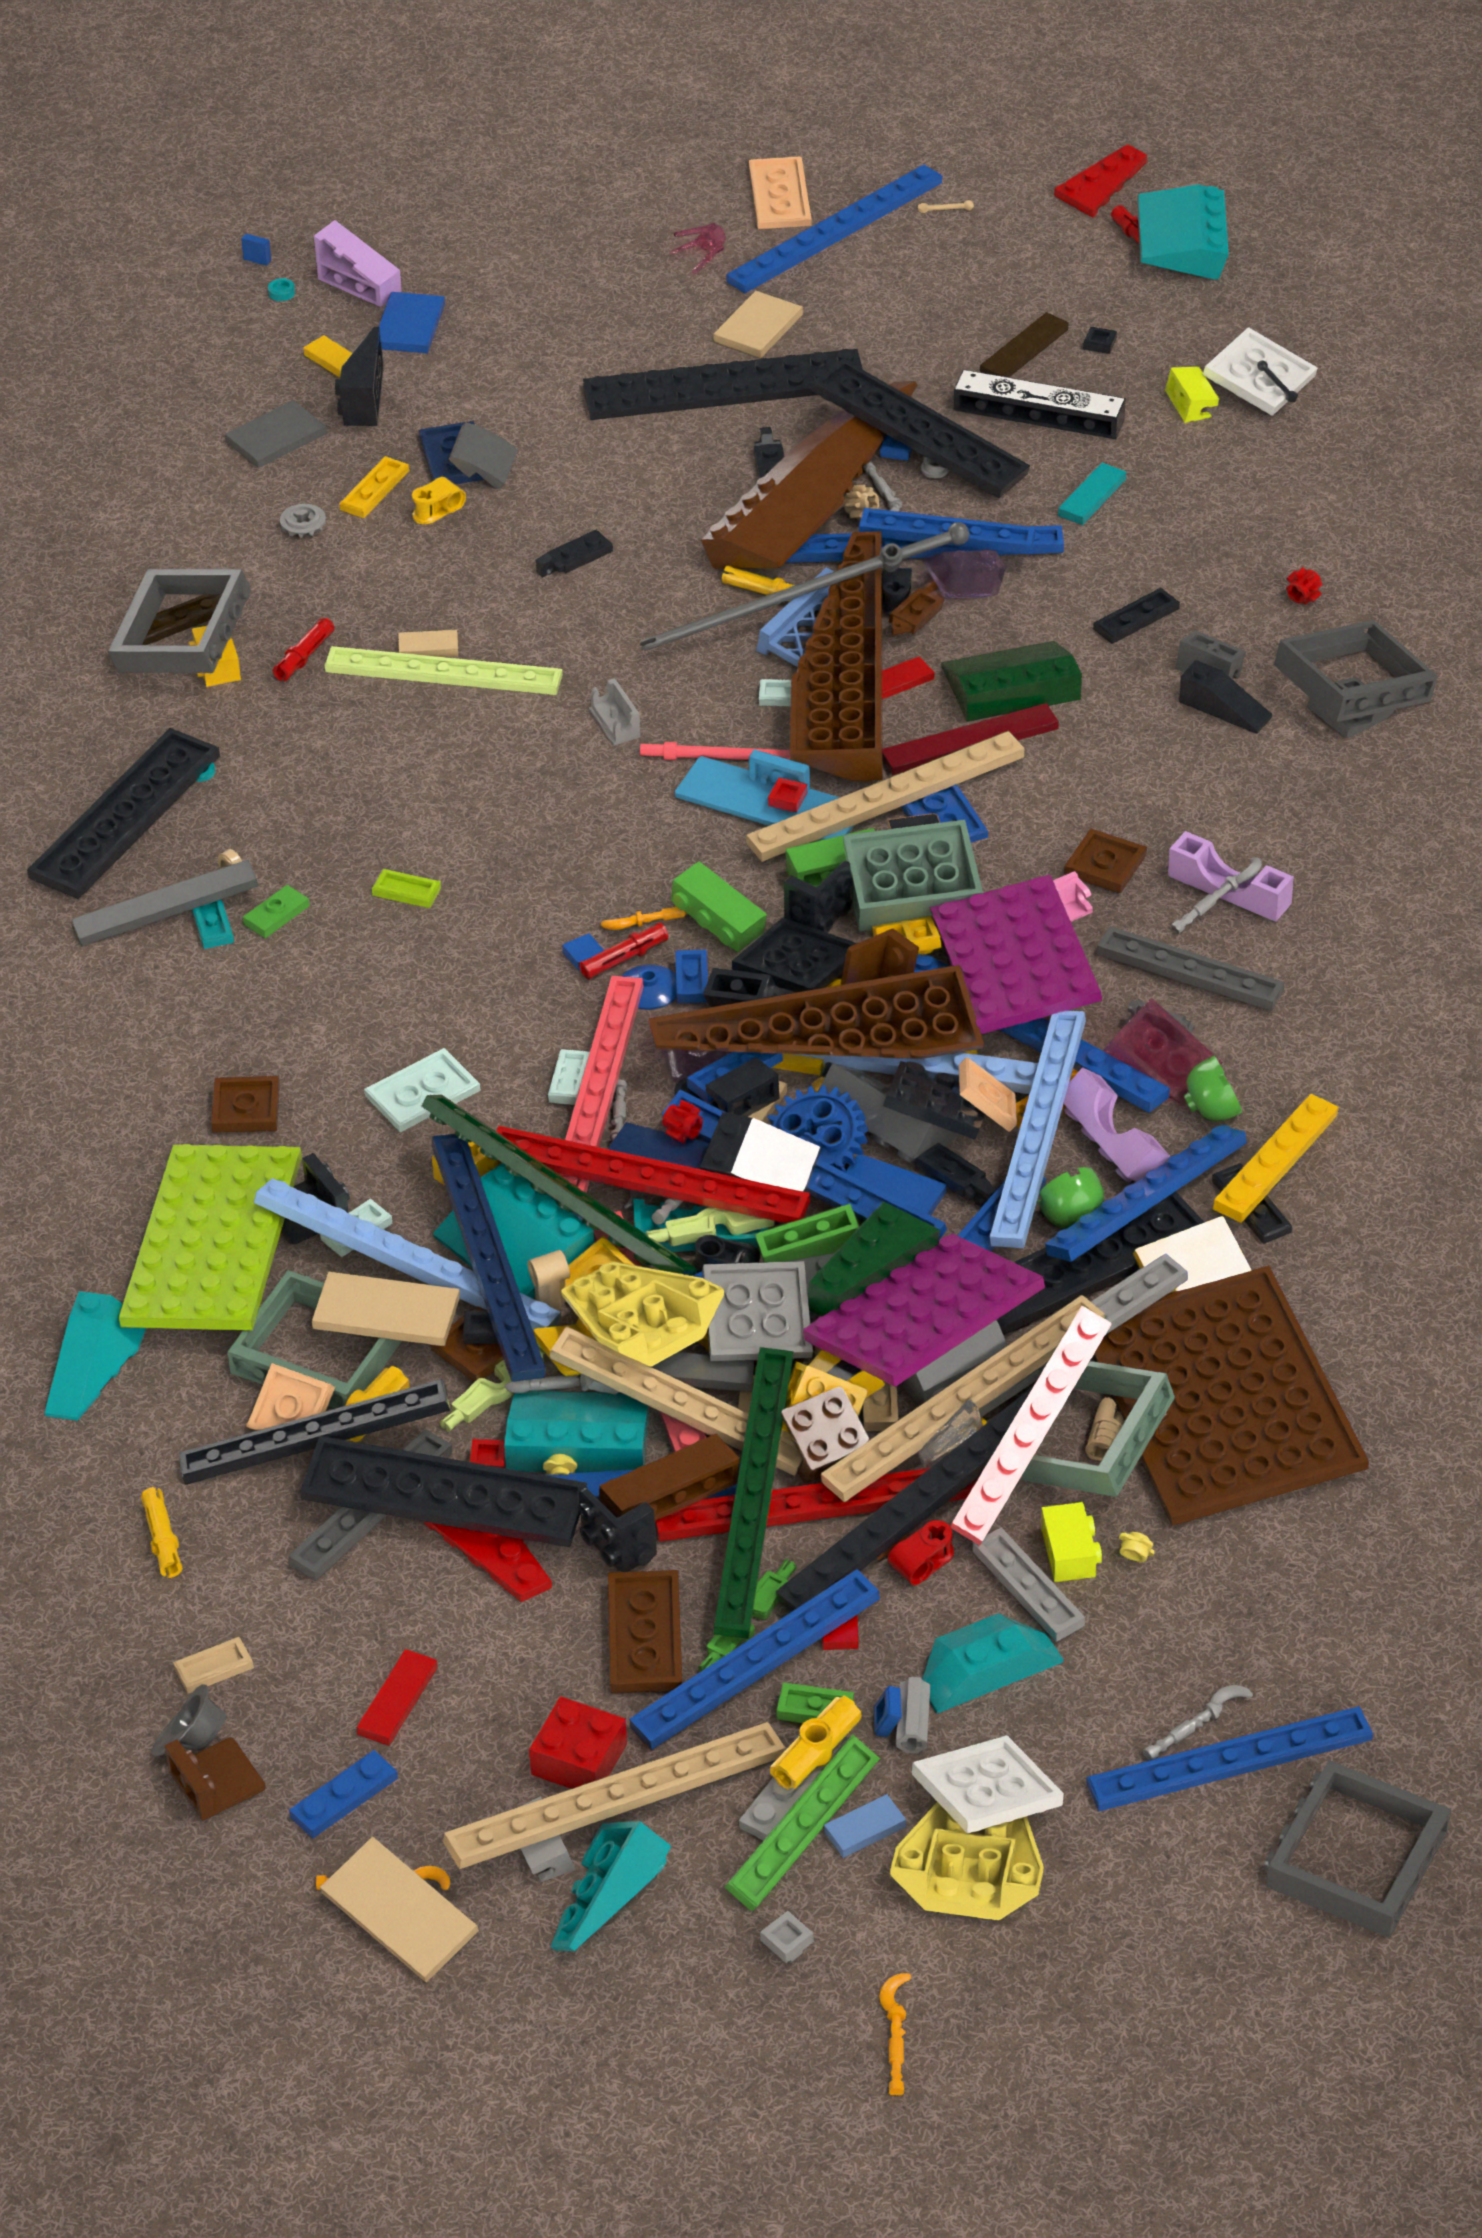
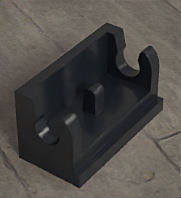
(745, 1088)

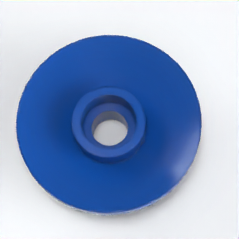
(658, 985)

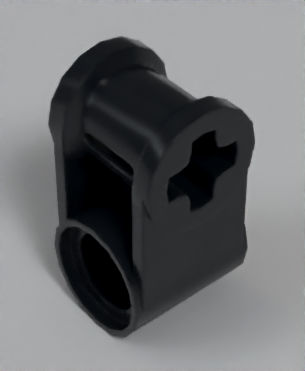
(895, 588)
(717, 1250)

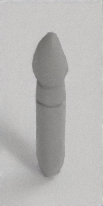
(546, 1383)

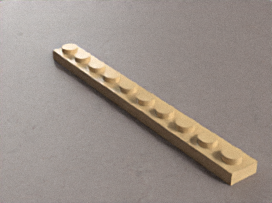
(885, 796)
(980, 1385)
(612, 1795)

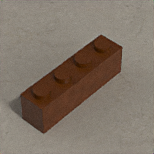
(674, 1479)

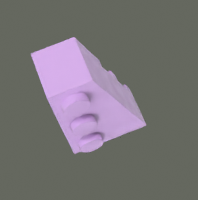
(354, 265)

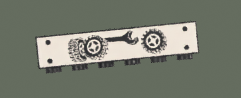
(1039, 404)

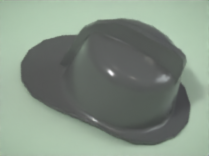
(194, 1724)

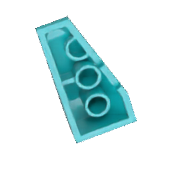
(90, 1354)
(619, 1866)

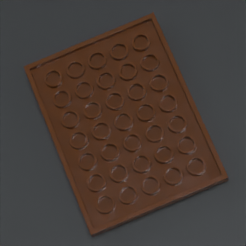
(1247, 1401)

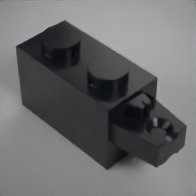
(734, 986)

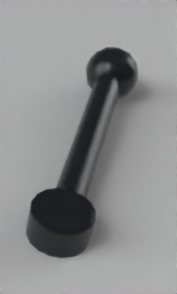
(1291, 396)

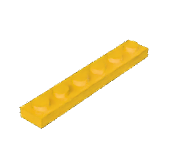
(1275, 1158)

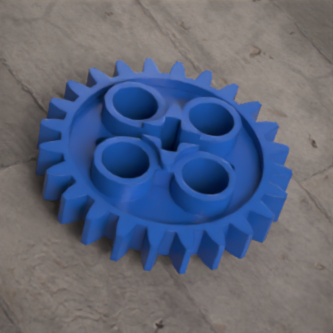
(807, 1113)

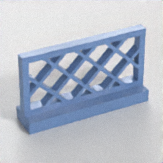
(785, 624)

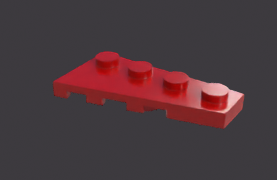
(1100, 181)
(502, 1557)

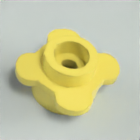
(559, 1464)
(1136, 1546)

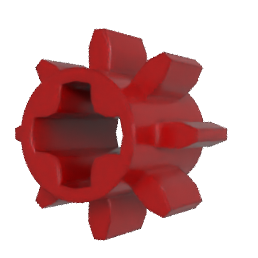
(1304, 586)
(682, 1121)

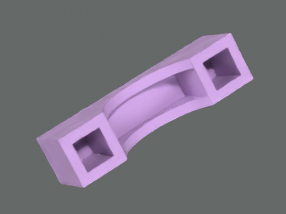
(1198, 865)
(1092, 1104)

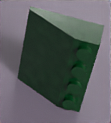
(1013, 680)

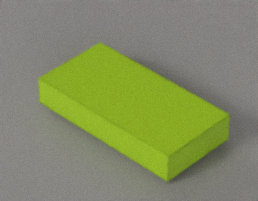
(406, 888)

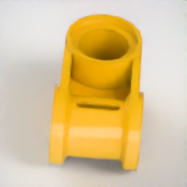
(436, 500)

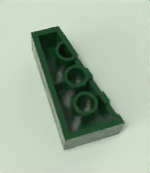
(875, 1249)

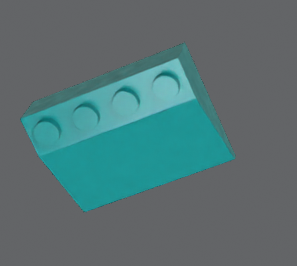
(1184, 229)
(527, 1225)
(589, 1427)

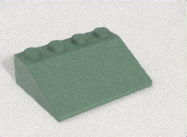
(909, 870)

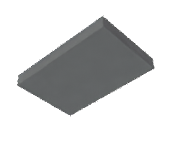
(275, 434)

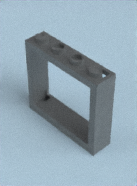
(127, 647)
(1411, 686)
(1337, 1899)

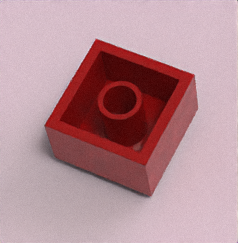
(577, 1744)

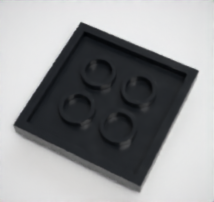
(795, 956)
(932, 1099)

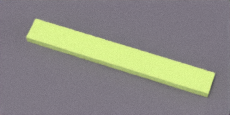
(443, 670)

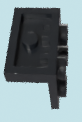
(819, 905)

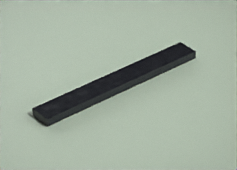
(303, 1433)

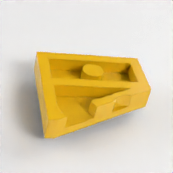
(919, 931)

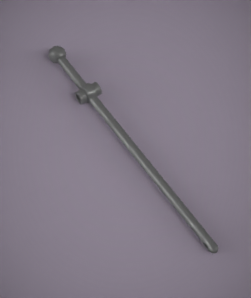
(889, 559)

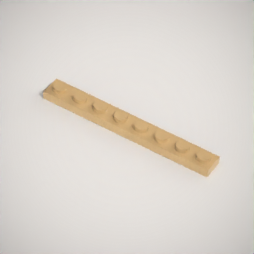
(664, 1393)

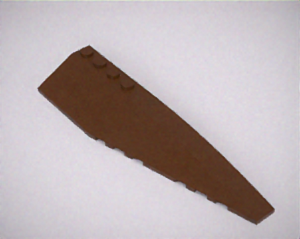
(795, 494)
(840, 676)

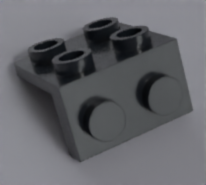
(322, 1185)
(621, 1540)

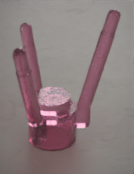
(710, 238)

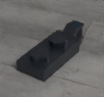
(767, 452)
(574, 554)
(956, 1172)

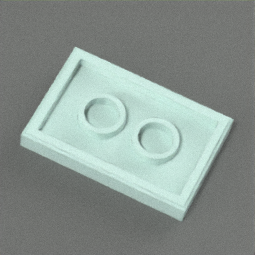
(403, 1092)

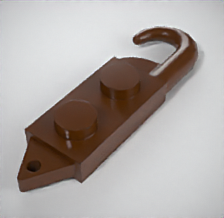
(916, 609)

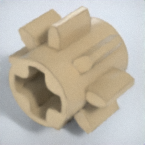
(860, 498)

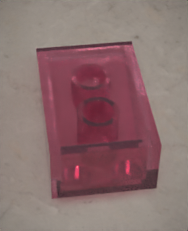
(1159, 1048)

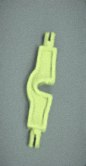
(691, 1228)
(480, 1397)

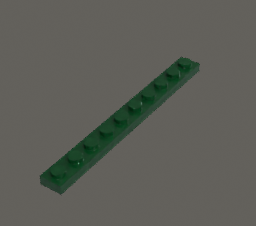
(549, 1182)
(753, 1494)

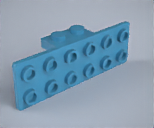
(747, 791)

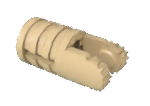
(1104, 1429)

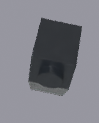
(1221, 697)

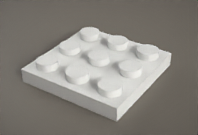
(1238, 371)
(987, 1784)

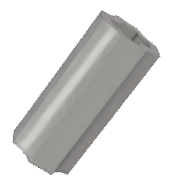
(913, 1725)

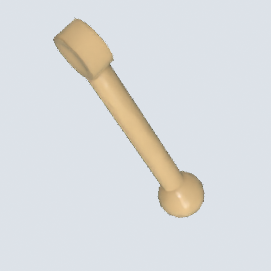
(967, 205)

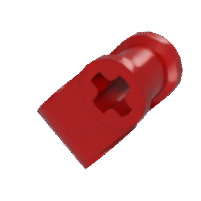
(919, 1555)

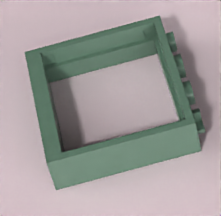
(254, 1365)
(1108, 1478)

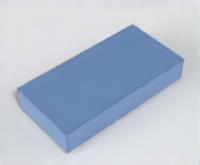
(865, 1826)

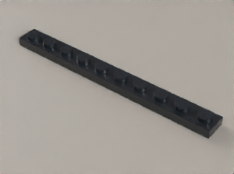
(901, 1512)

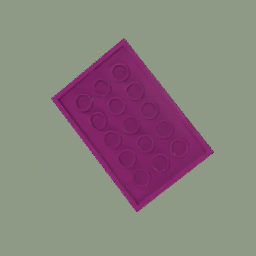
(1016, 953)
(923, 1309)

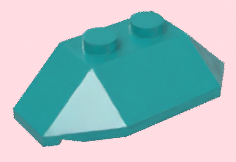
(985, 1659)

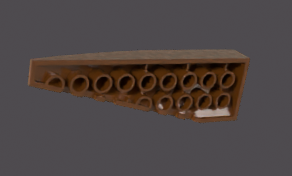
(883, 1017)

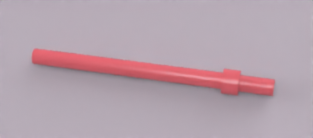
(671, 750)

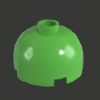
(1211, 1092)
(1070, 1197)

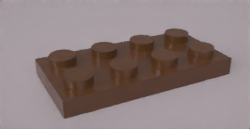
(644, 1631)

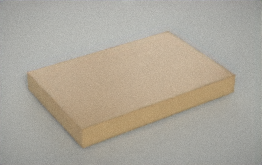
(758, 324)

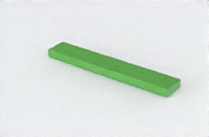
(801, 1823)

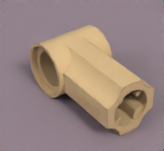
(549, 1277)

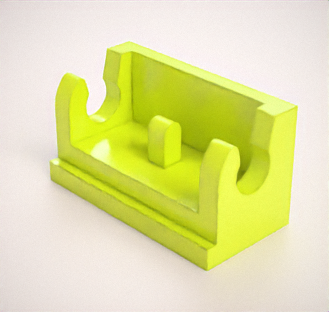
(1190, 393)

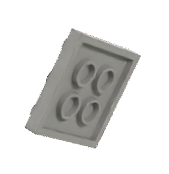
(759, 1309)

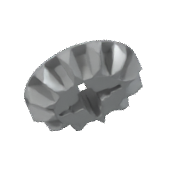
(300, 513)

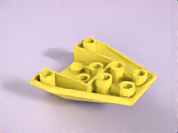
(644, 1309)
(971, 1872)

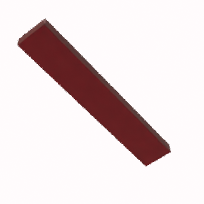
(918, 752)

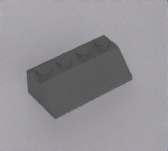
(889, 1127)

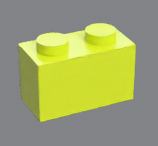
(1069, 1541)

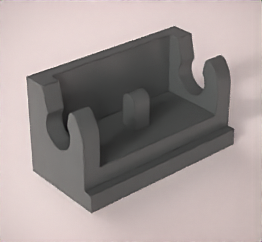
(1211, 652)

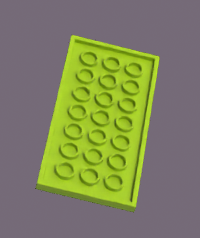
(208, 1239)

